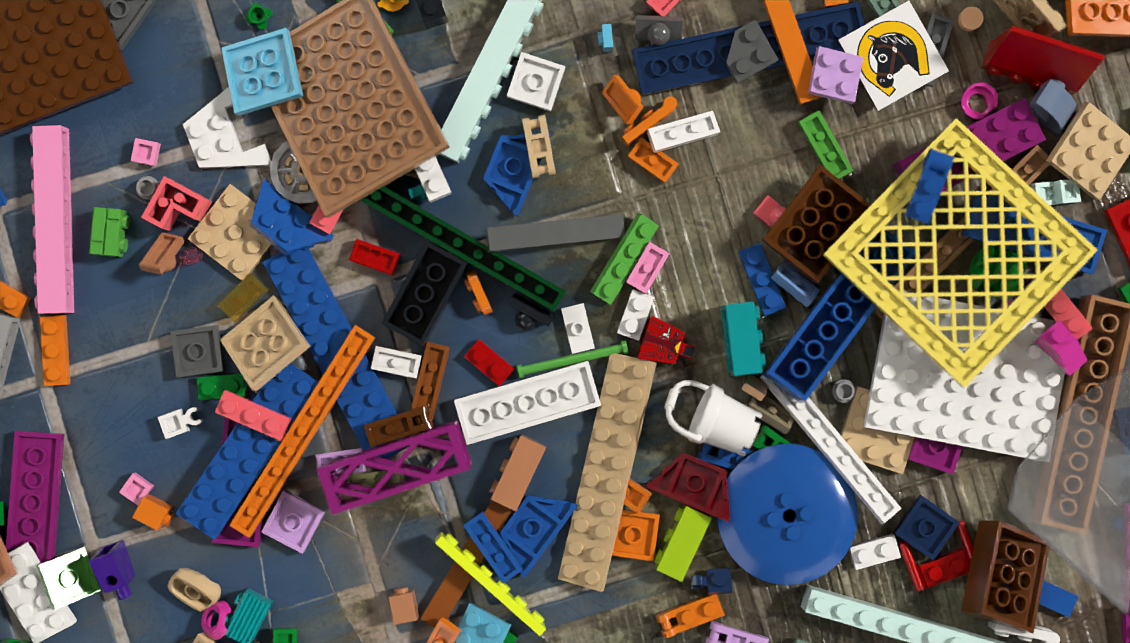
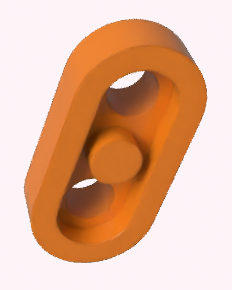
(481, 302)

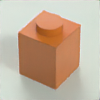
(154, 512)

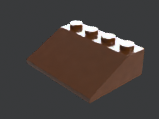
(814, 223)
(1005, 576)

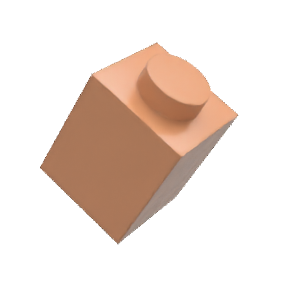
(403, 605)

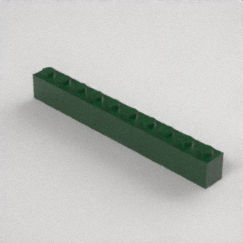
(465, 247)

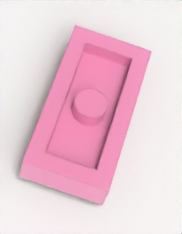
(647, 267)

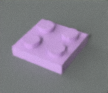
(835, 75)
(293, 521)

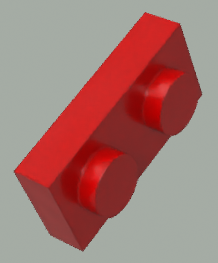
(489, 362)

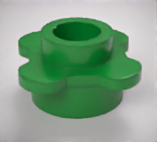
(265, 14)

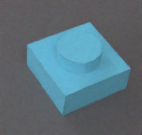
(605, 38)

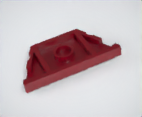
(695, 485)

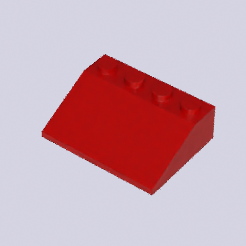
(1038, 58)

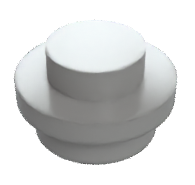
(146, 187)
(843, 390)

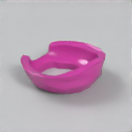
(989, 95)
(219, 630)

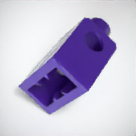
(113, 569)

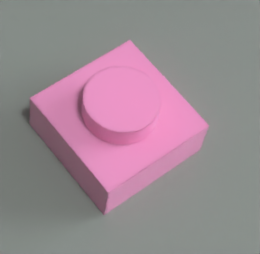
(145, 152)
(136, 488)

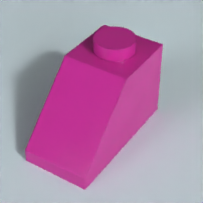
(1062, 348)

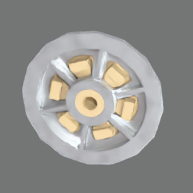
(289, 177)

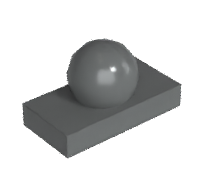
(658, 28)

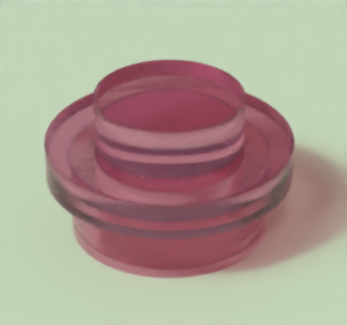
(191, 256)

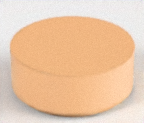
(970, 18)

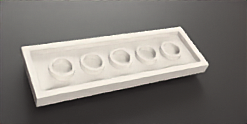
(527, 402)

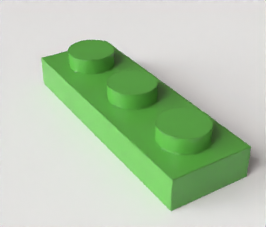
(825, 145)

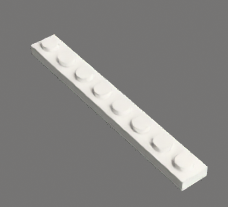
(839, 454)

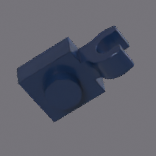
(716, 580)

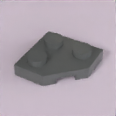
(749, 52)

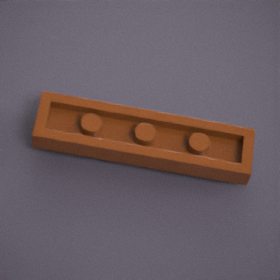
(430, 379)

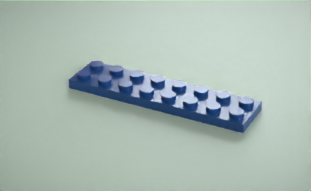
(244, 455)

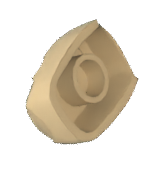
(194, 589)

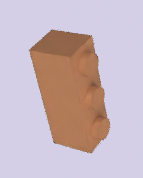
(517, 472)

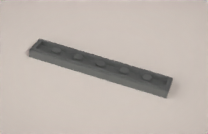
(555, 232)

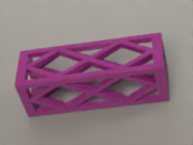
(421, 475)

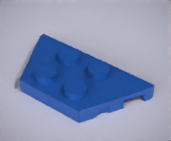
(510, 171)
(284, 222)
(534, 528)

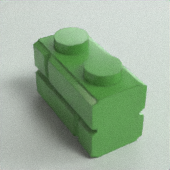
(109, 232)

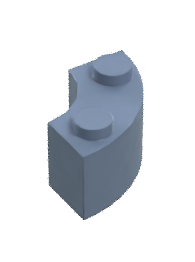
(1053, 106)

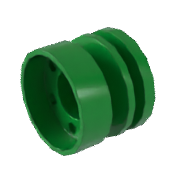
(977, 268)

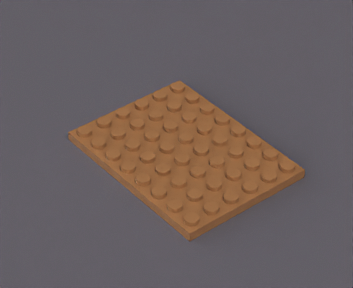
(358, 109)

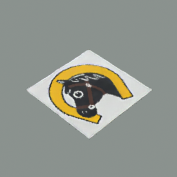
(895, 55)

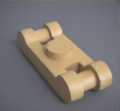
(539, 146)

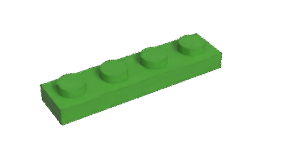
(624, 258)

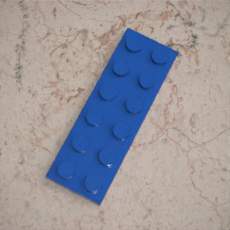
(1092, 233)

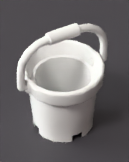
(717, 419)

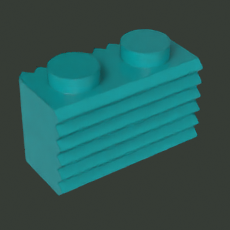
(248, 616)

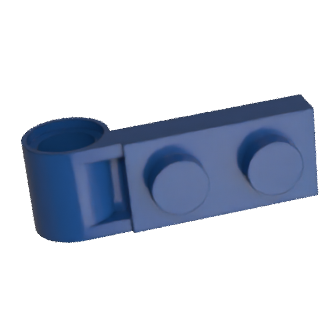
(930, 185)

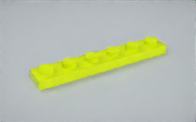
(484, 577)

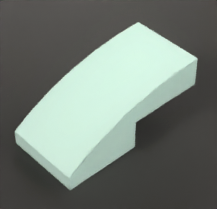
(1057, 192)

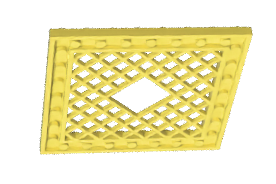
(961, 365)

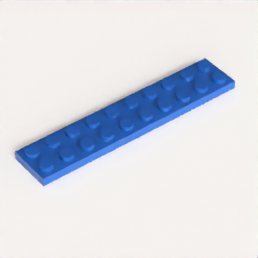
(326, 329)

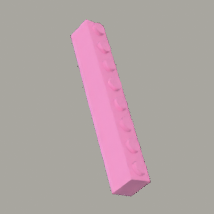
(52, 219)

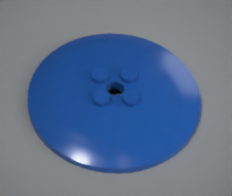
(780, 480)

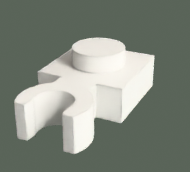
(177, 423)

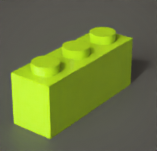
(682, 542)

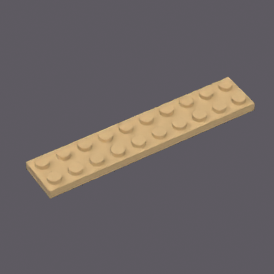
(607, 471)

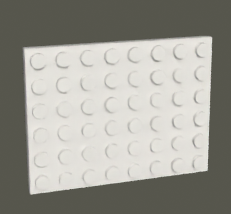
(998, 411)

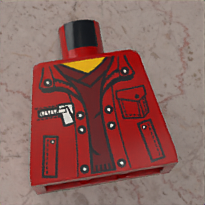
(663, 343)

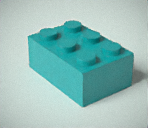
(742, 338)

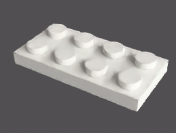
(29, 598)

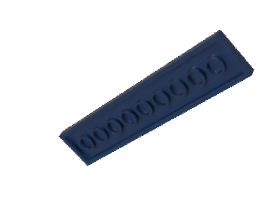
(704, 56)

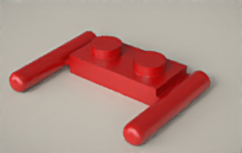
(943, 567)

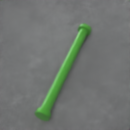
(572, 359)

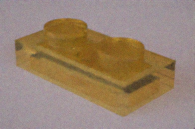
(242, 297)

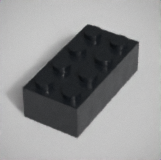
(425, 293)

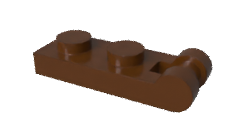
(397, 426)

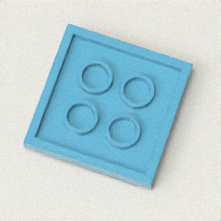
(262, 71)

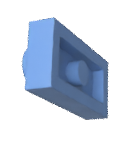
(795, 284)

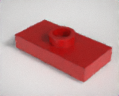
(374, 257)

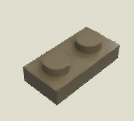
(772, 413)

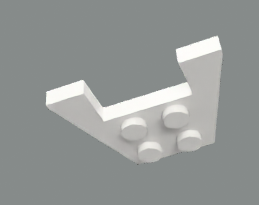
(216, 140)

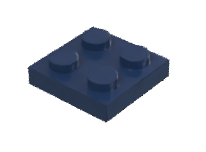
(926, 527)

